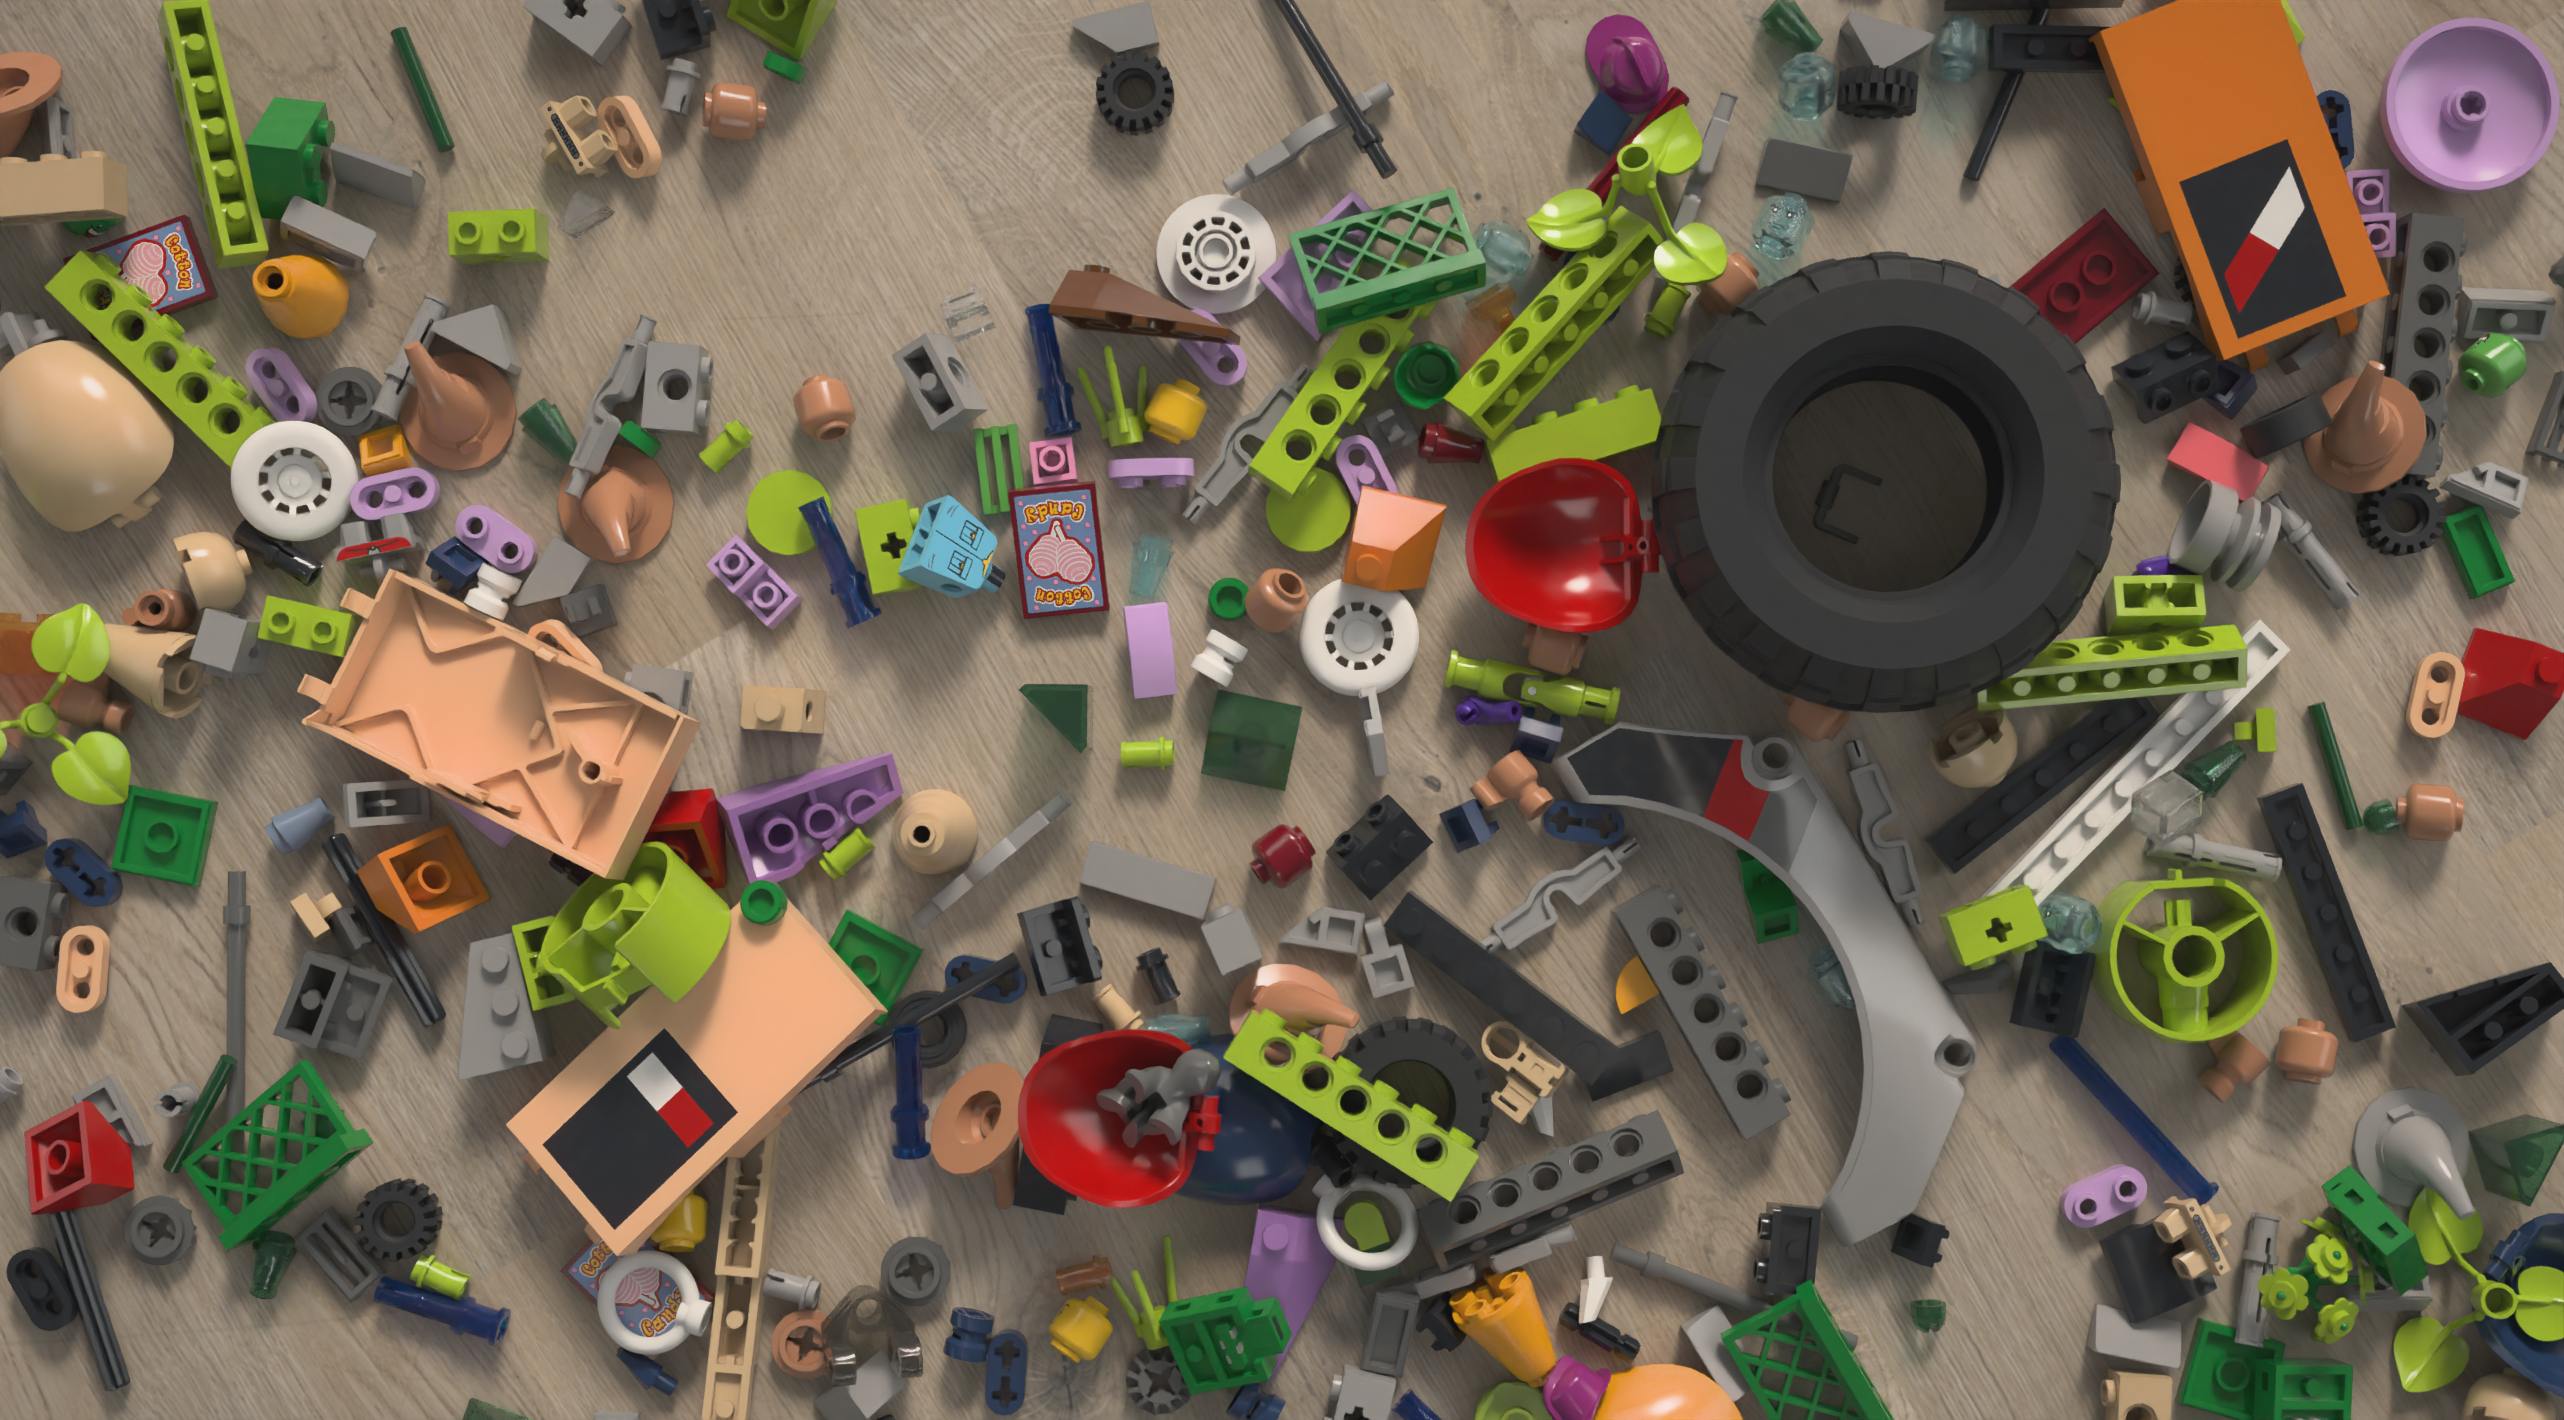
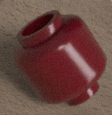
(1282, 856)

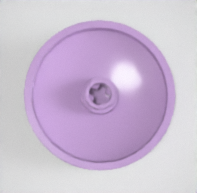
(2469, 105)

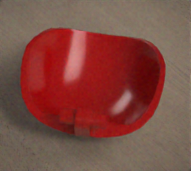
(1562, 545)
(1083, 1144)

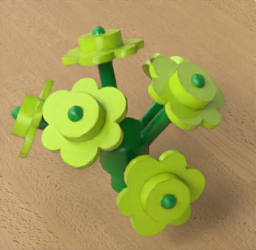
(2324, 1264)

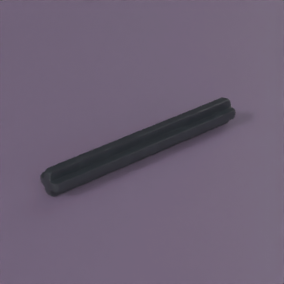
(384, 933)
(88, 1299)

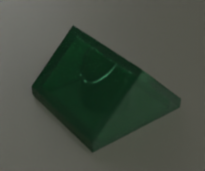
(1067, 708)
(1251, 740)
(2516, 1155)

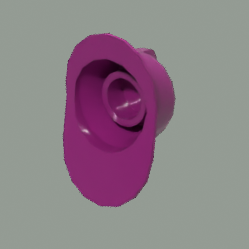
(1627, 63)
(1574, 1390)

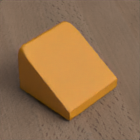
(384, 451)

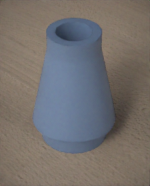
(297, 826)

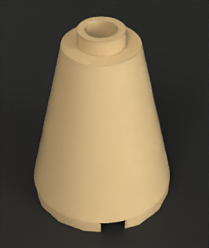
(157, 668)
(951, 832)

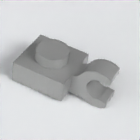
(1385, 965)

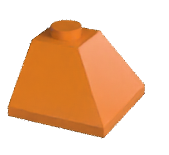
(1392, 541)
(424, 881)

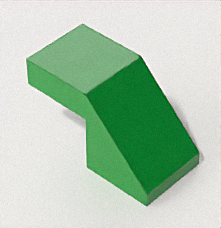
(1767, 900)

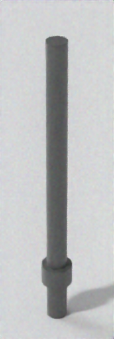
(236, 915)
(1655, 1268)

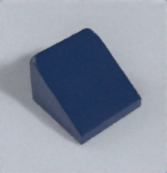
(1603, 123)
(2235, 389)

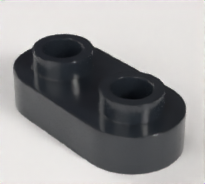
(38, 1292)

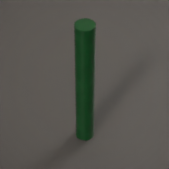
(422, 89)
(2335, 765)
(200, 1113)

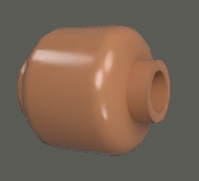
(733, 112)
(1731, 288)
(824, 408)
(1276, 600)
(1554, 649)
(1815, 720)
(2430, 812)
(2306, 1052)

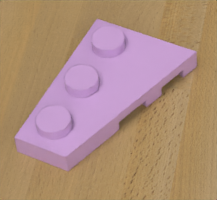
(1284, 278)

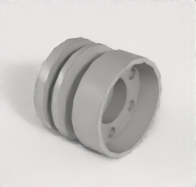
(2224, 535)

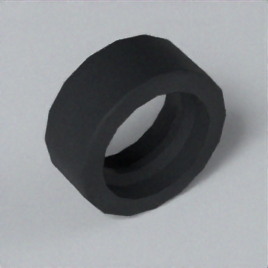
(2286, 425)

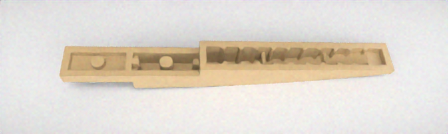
(740, 1280)

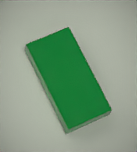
(2476, 551)

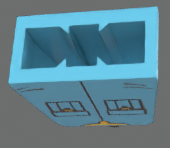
(951, 551)

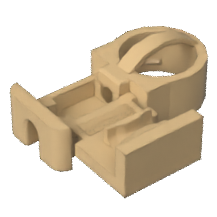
(1531, 1073)

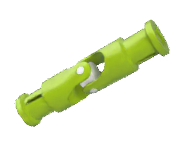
(1559, 693)

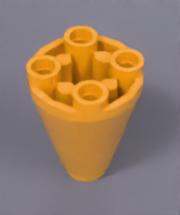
(302, 294)
(1507, 1323)

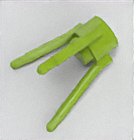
(1123, 425)
(1148, 1324)

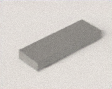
(1147, 880)

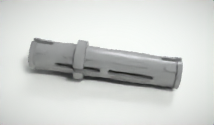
(399, 375)
(2314, 557)
(2196, 851)
(2259, 1262)

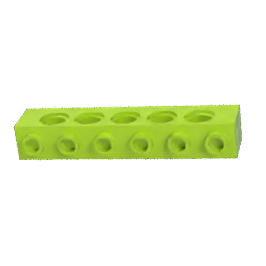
(212, 133)
(78, 290)
(1555, 325)
(1272, 462)
(2125, 668)
(1441, 1174)

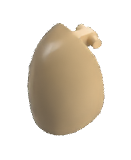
(82, 435)

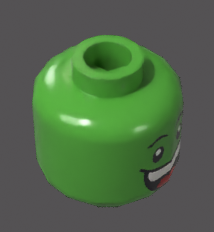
(2492, 365)

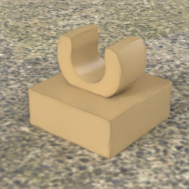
(314, 915)

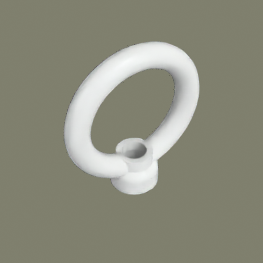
(1332, 1197)
(691, 1316)

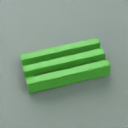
(995, 433)

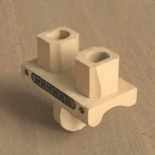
(569, 140)
(2200, 1234)

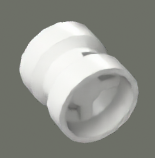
(492, 592)
(1219, 658)

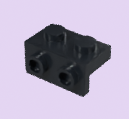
(679, 26)
(2168, 376)
(1378, 846)
(1060, 945)
(2053, 990)
(1788, 1247)

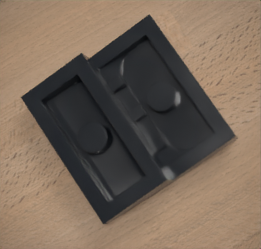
(2146, 1274)

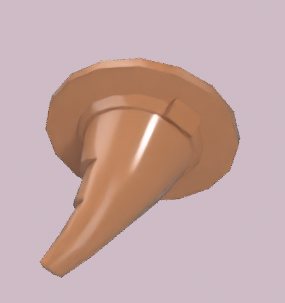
(24, 84)
(458, 411)
(2373, 433)
(621, 509)
(1301, 1000)
(979, 1127)

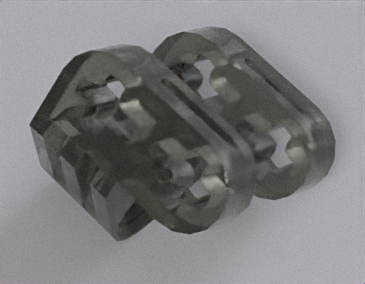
(838, 1352)

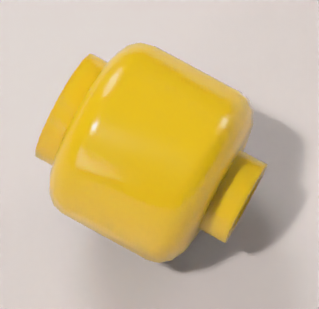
(1175, 411)
(684, 1226)
(1080, 1329)

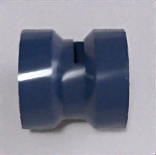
(968, 1334)
(1266, 1408)

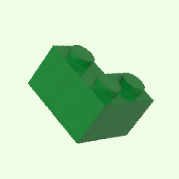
(287, 154)

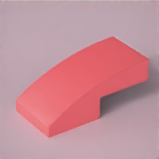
(2215, 459)

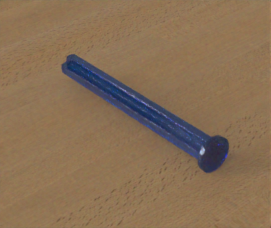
(2133, 1119)

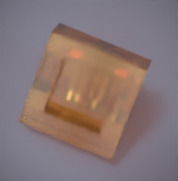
(1494, 305)

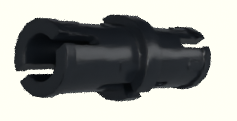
(278, 553)

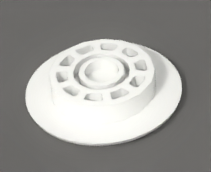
(1215, 253)
(293, 480)
(1358, 637)

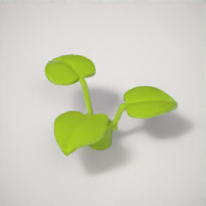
(1669, 146)
(99, 763)
(2432, 1355)

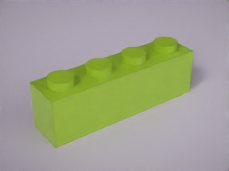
(1588, 433)

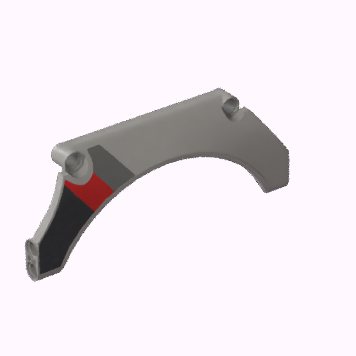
(1798, 834)

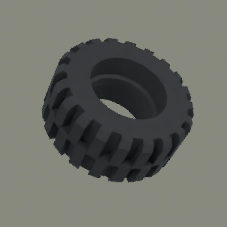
(1445, 1053)

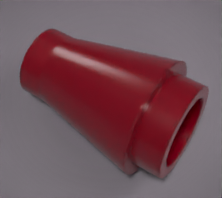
(1448, 445)

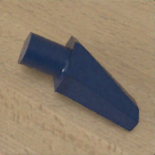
(647, 1371)

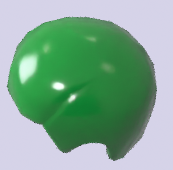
(1425, 374)

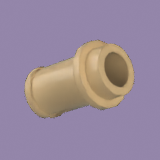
(1116, 1009)

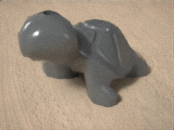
(1159, 1097)

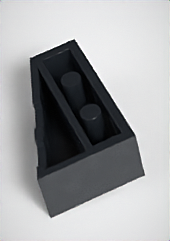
(2489, 1016)

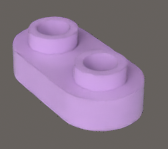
(1208, 355)
(280, 390)
(1132, 472)
(1371, 473)
(397, 493)
(495, 538)
(2104, 1193)

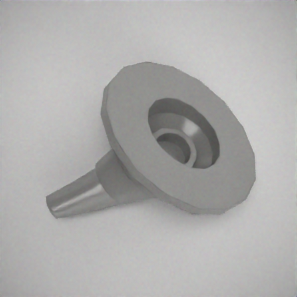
(2414, 1142)

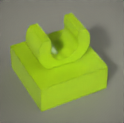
(2263, 730)

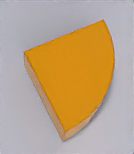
(1633, 986)

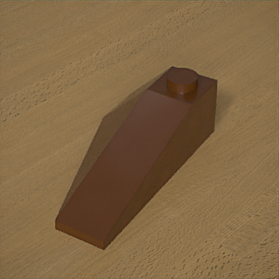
(1109, 304)

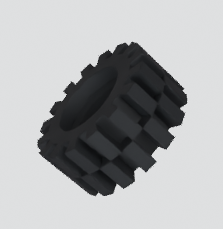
(1135, 67)
(1877, 92)
(2425, 525)
(373, 1226)

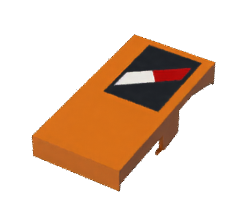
(2241, 171)

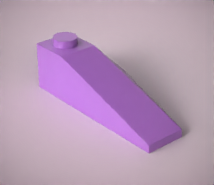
(796, 817)
(1288, 1263)

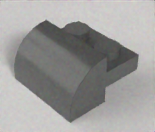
(333, 1004)

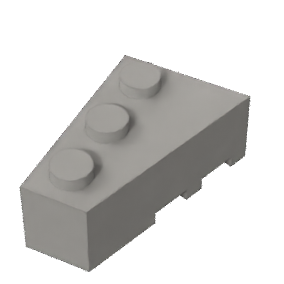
(498, 1015)

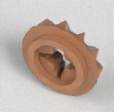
(787, 1351)

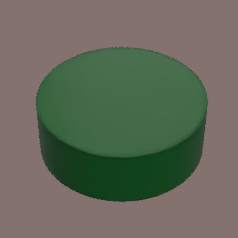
(784, 67)
(640, 438)
(1227, 599)
(763, 902)

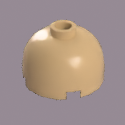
(213, 570)
(1974, 749)
(2507, 1398)

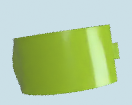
(636, 933)
(2185, 991)

